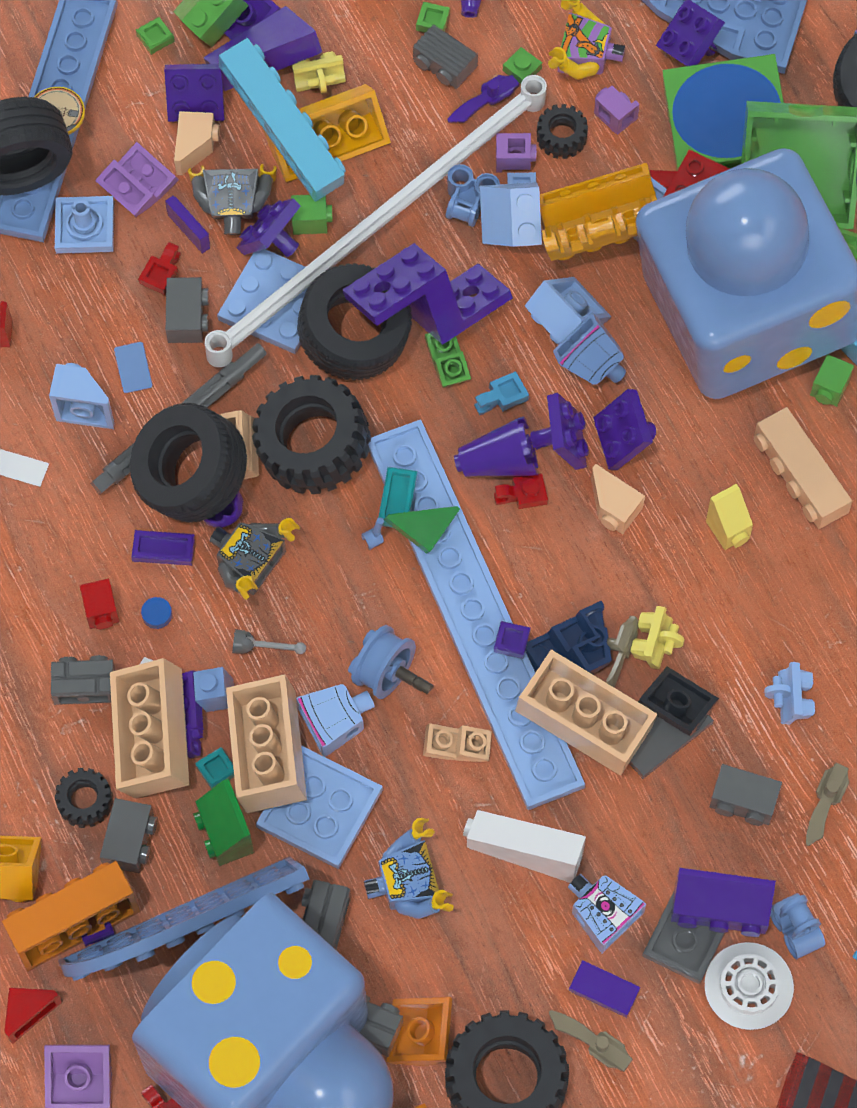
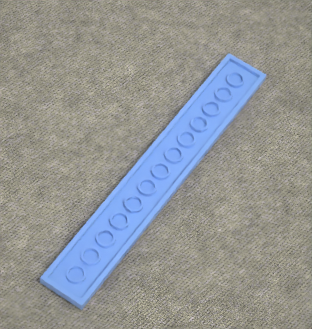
(472, 615)

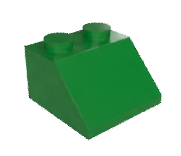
(224, 824)

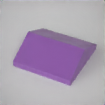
(77, 1076)

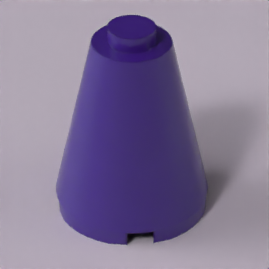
(499, 453)

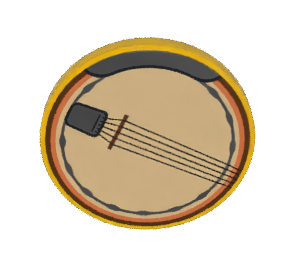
(68, 103)

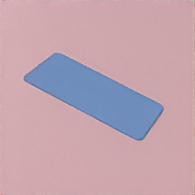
(133, 367)

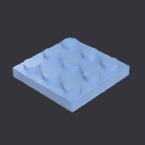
(257, 282)
(330, 816)

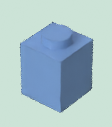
(211, 688)

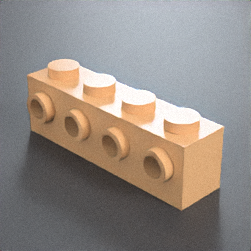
(802, 468)

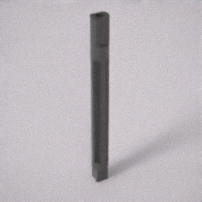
(204, 396)

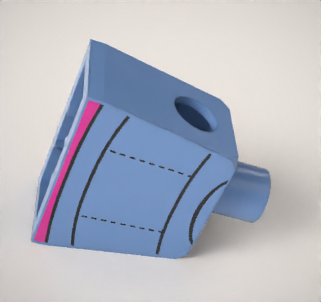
(591, 352)

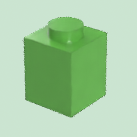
(311, 216)
(831, 380)

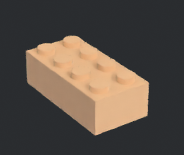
(585, 712)
(149, 728)
(266, 744)

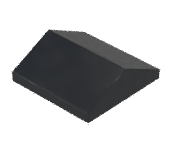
(679, 701)

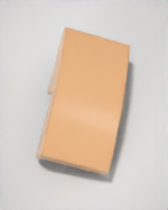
(457, 744)

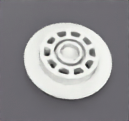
(749, 985)

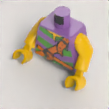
(584, 44)

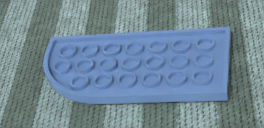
(191, 916)

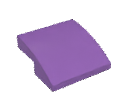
(137, 180)

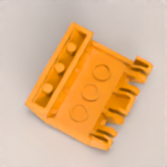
(595, 212)

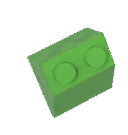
(210, 17)

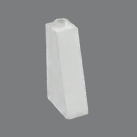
(526, 844)

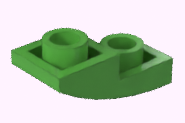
(448, 361)

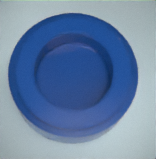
(156, 613)

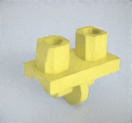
(319, 73)
(661, 639)

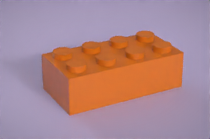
(63, 917)

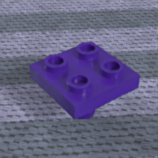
(690, 34)
(194, 90)
(270, 229)
(623, 429)
(564, 432)

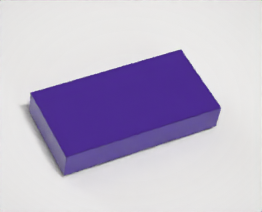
(187, 224)
(163, 547)
(604, 989)

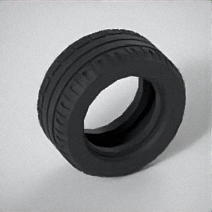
(32, 144)

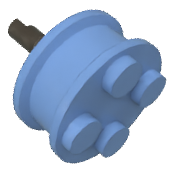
(386, 663)

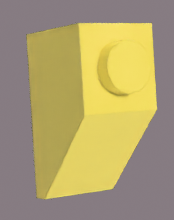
(729, 518)

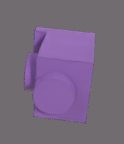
(615, 109)
(514, 151)

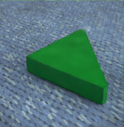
(423, 526)

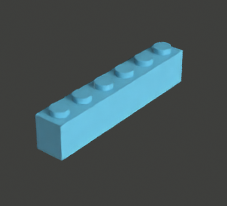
(282, 119)

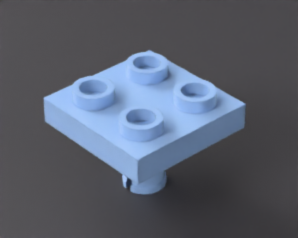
(84, 224)

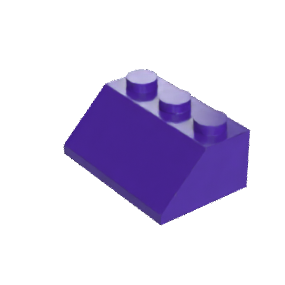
(722, 902)

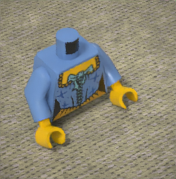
(409, 876)

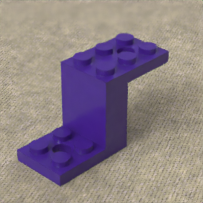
(435, 301)

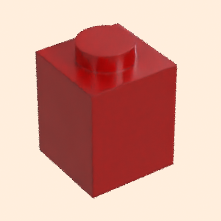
(99, 604)

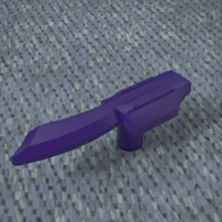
(491, 93)

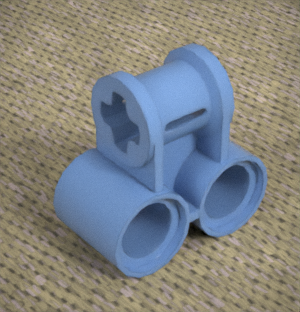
(466, 197)
(798, 925)

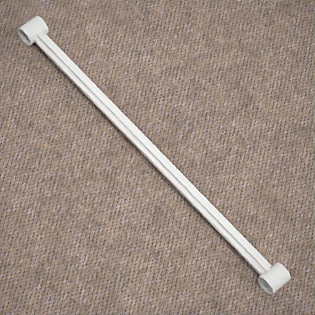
(375, 221)

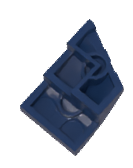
(577, 639)

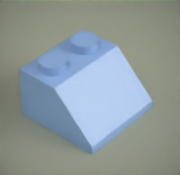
(511, 214)
(562, 306)
(79, 398)

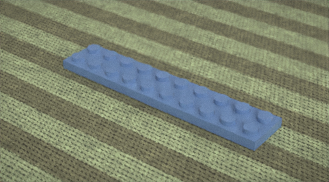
(71, 62)

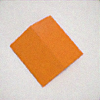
(424, 1031)

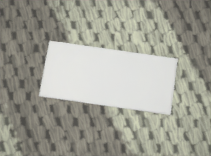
(22, 468)

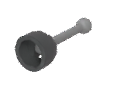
(244, 642)

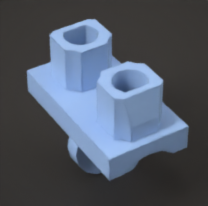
(787, 693)

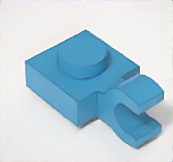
(505, 392)

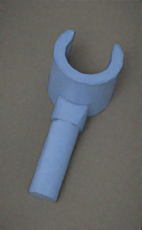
(373, 536)

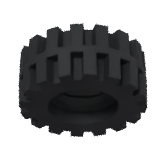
(566, 117)
(79, 780)

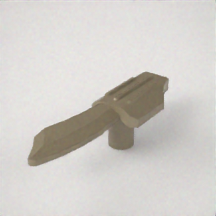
(623, 644)
(830, 793)
(602, 1047)

